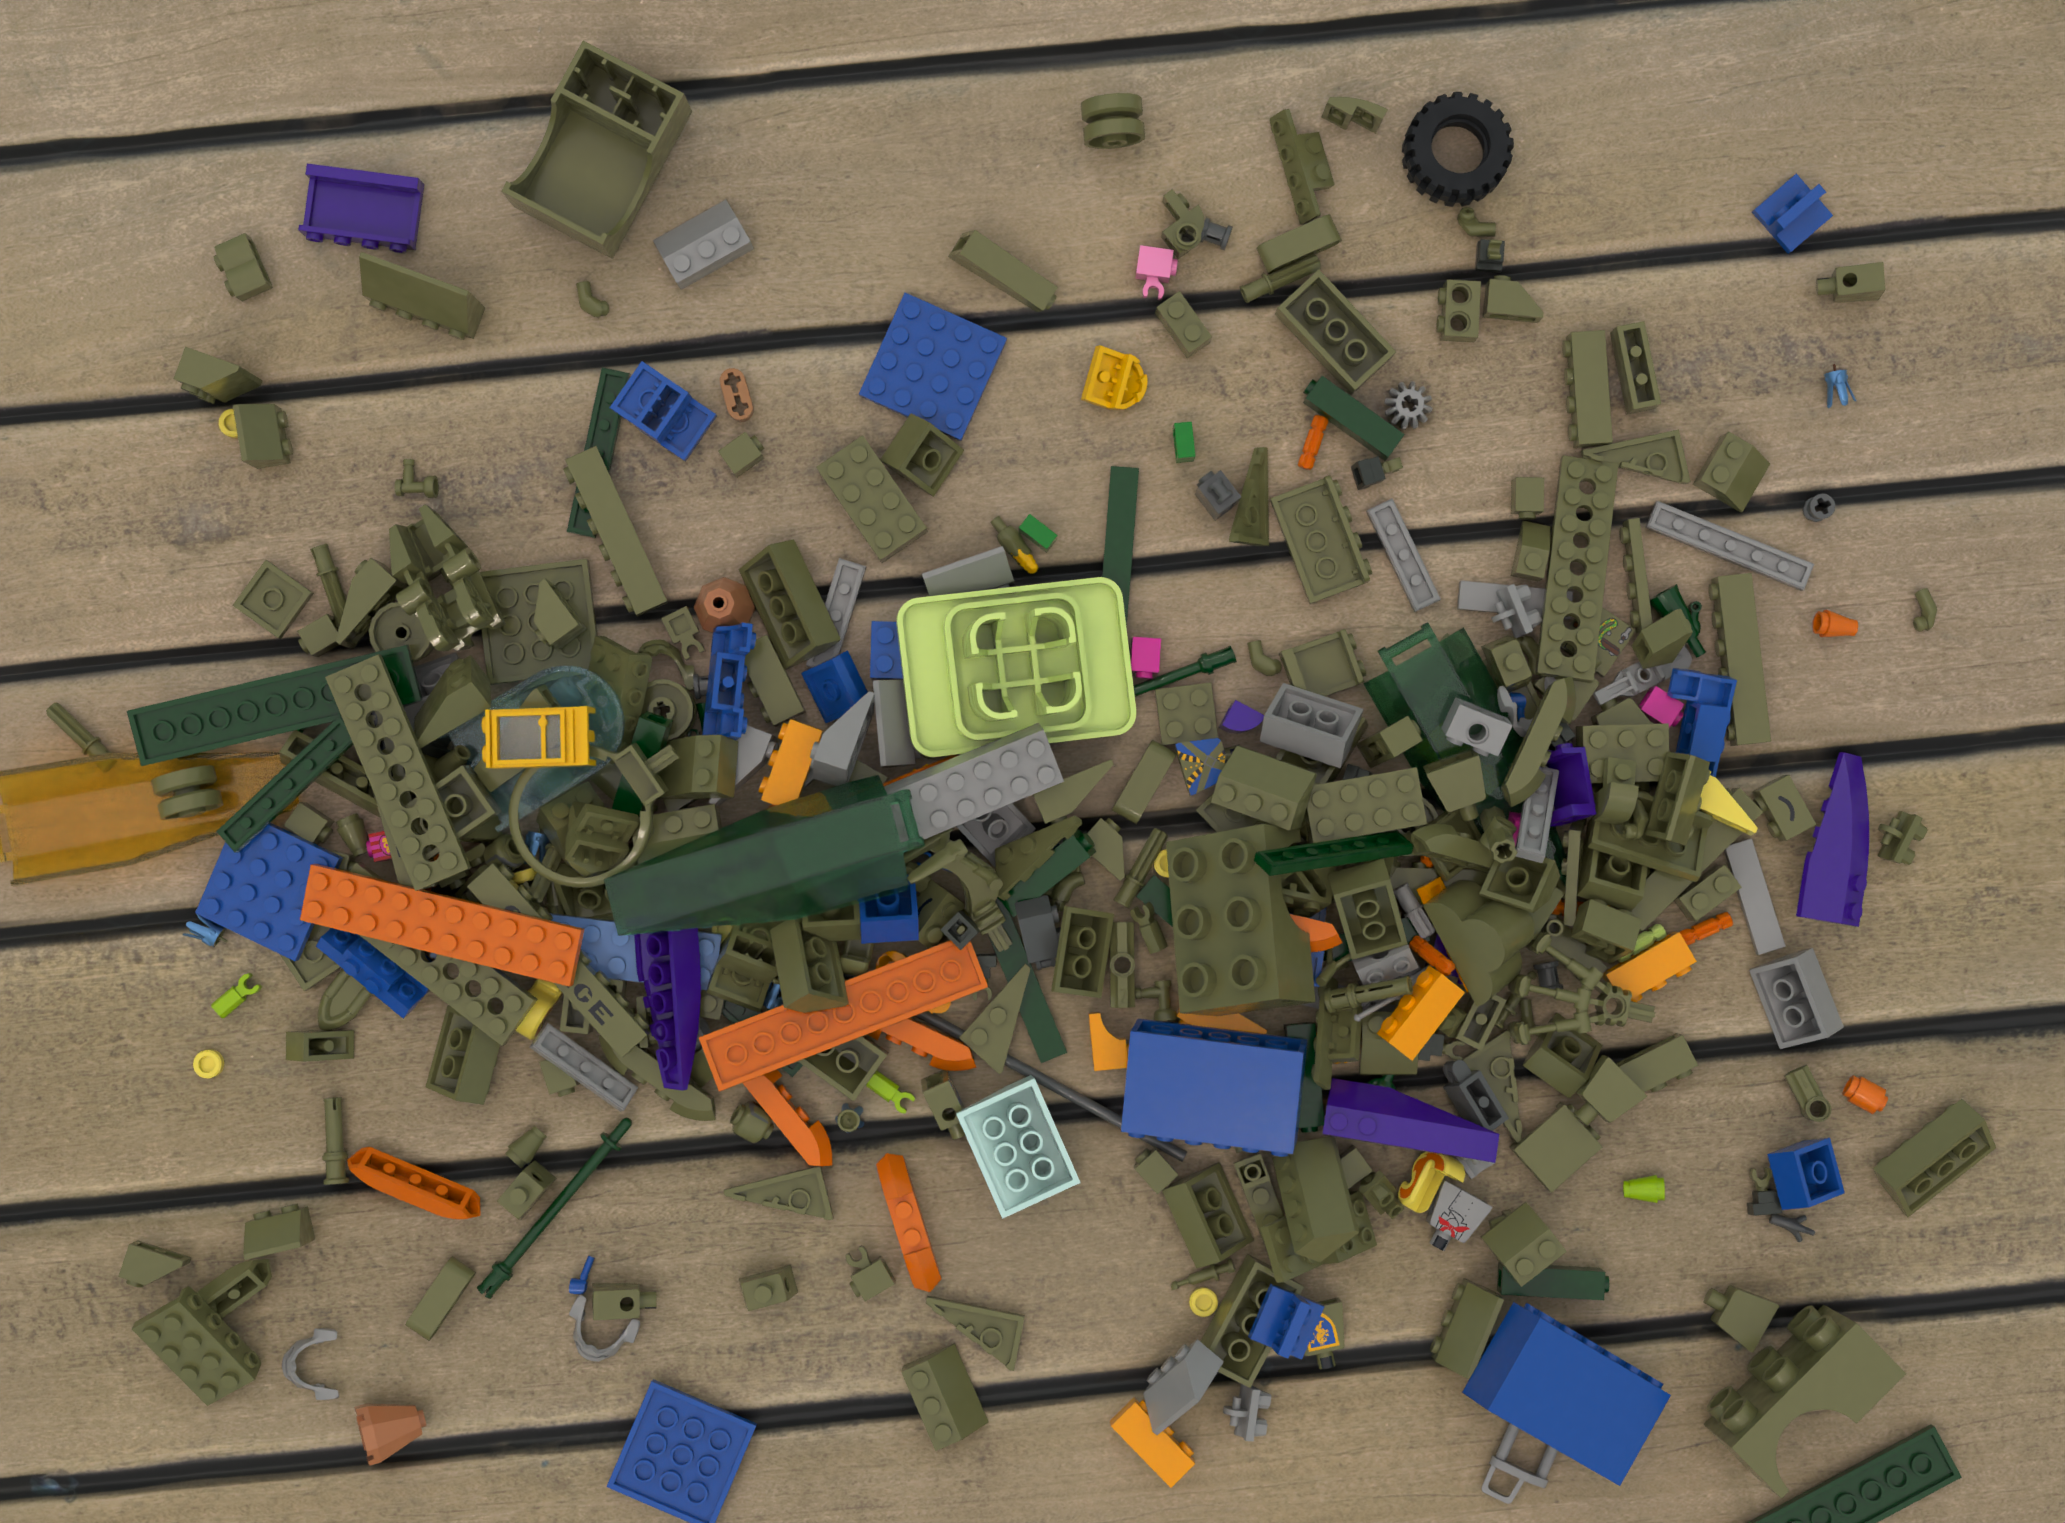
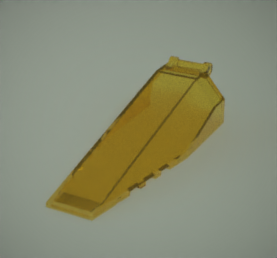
(104, 812)

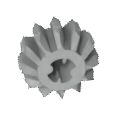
(1404, 414)

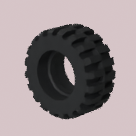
(1476, 118)

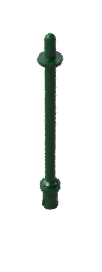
(1205, 664)
(503, 1269)

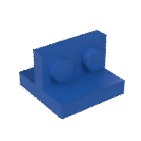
(1793, 213)
(835, 686)
(1286, 1322)

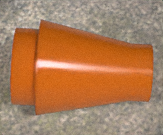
(1832, 624)

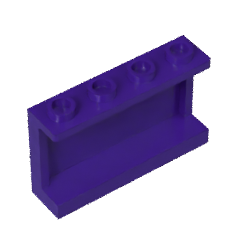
(362, 208)

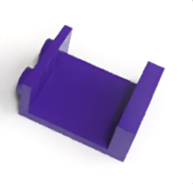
(1574, 789)

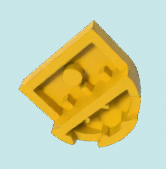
(1114, 380)

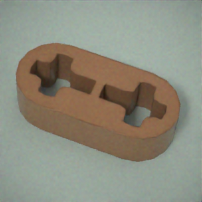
(743, 393)

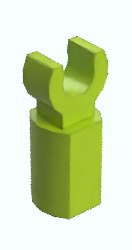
(234, 996)
(888, 1090)

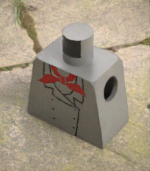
(1455, 1214)

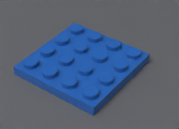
(933, 366)
(264, 889)
(681, 1454)

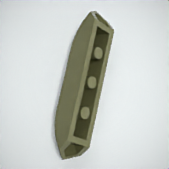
(1524, 773)
(1447, 845)
(689, 1103)
(236, 1285)

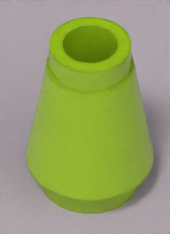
(1645, 1189)

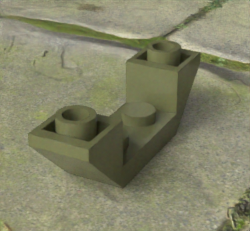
(1258, 1190)

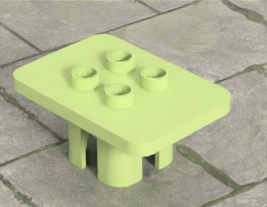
(1013, 660)

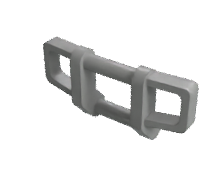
(1499, 1461)

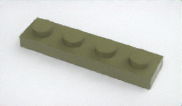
(1634, 564)

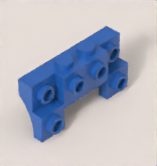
(725, 678)
(1705, 713)
(373, 970)

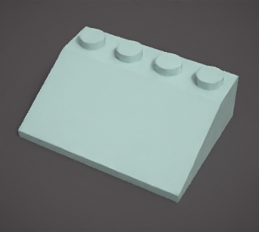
(1017, 1146)

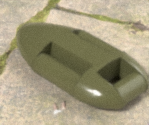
(341, 1002)

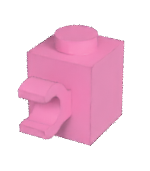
(1155, 266)

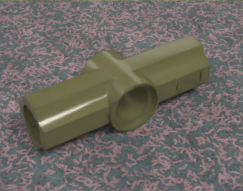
(1498, 834)
(1122, 984)

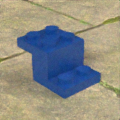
(663, 411)

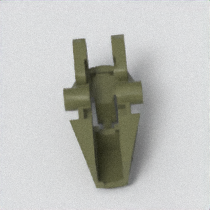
(422, 554)

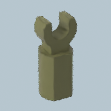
(1149, 928)

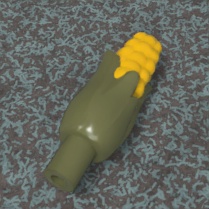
(1014, 545)

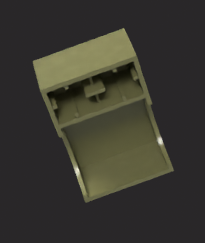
(600, 149)
(1233, 927)
(1820, 1367)

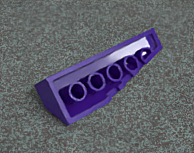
(1838, 864)
(672, 982)
(1401, 1121)

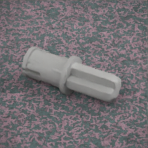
(1414, 911)

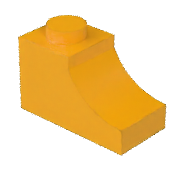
(1107, 1050)

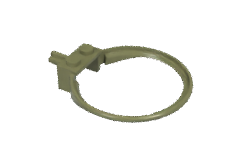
(644, 780)

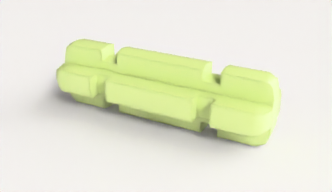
(1646, 940)

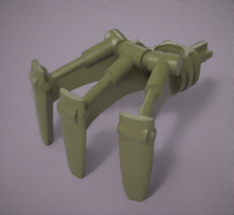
(977, 879)
(1582, 998)

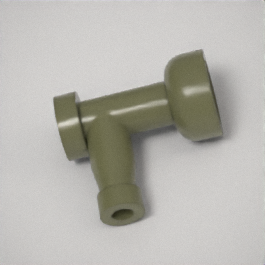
(429, 486)
(1161, 992)

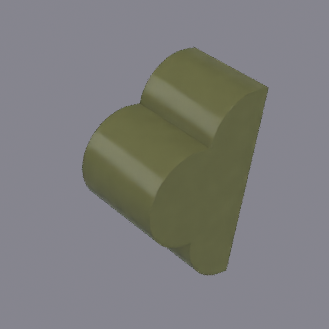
(1480, 937)

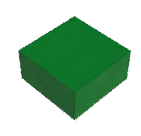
(1184, 442)
(1038, 533)

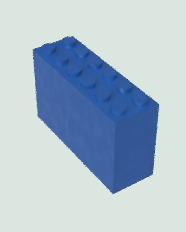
(1214, 1086)
(1567, 1392)

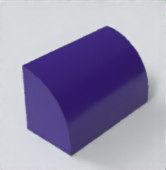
(1240, 718)

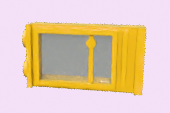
(537, 737)

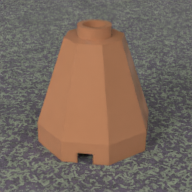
(736, 609)
(387, 1428)

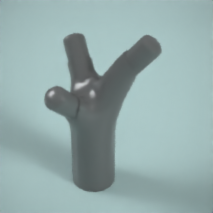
(1792, 1225)

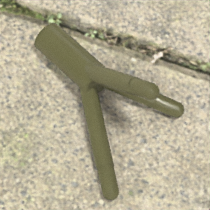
(1332, 967)

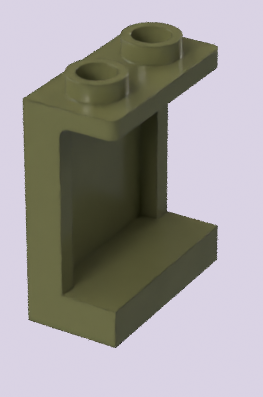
(1324, 664)
(1557, 1147)

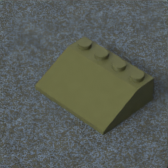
(419, 297)

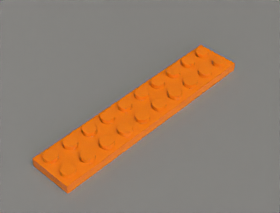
(442, 924)
(874, 1000)

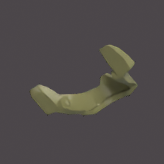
(655, 647)

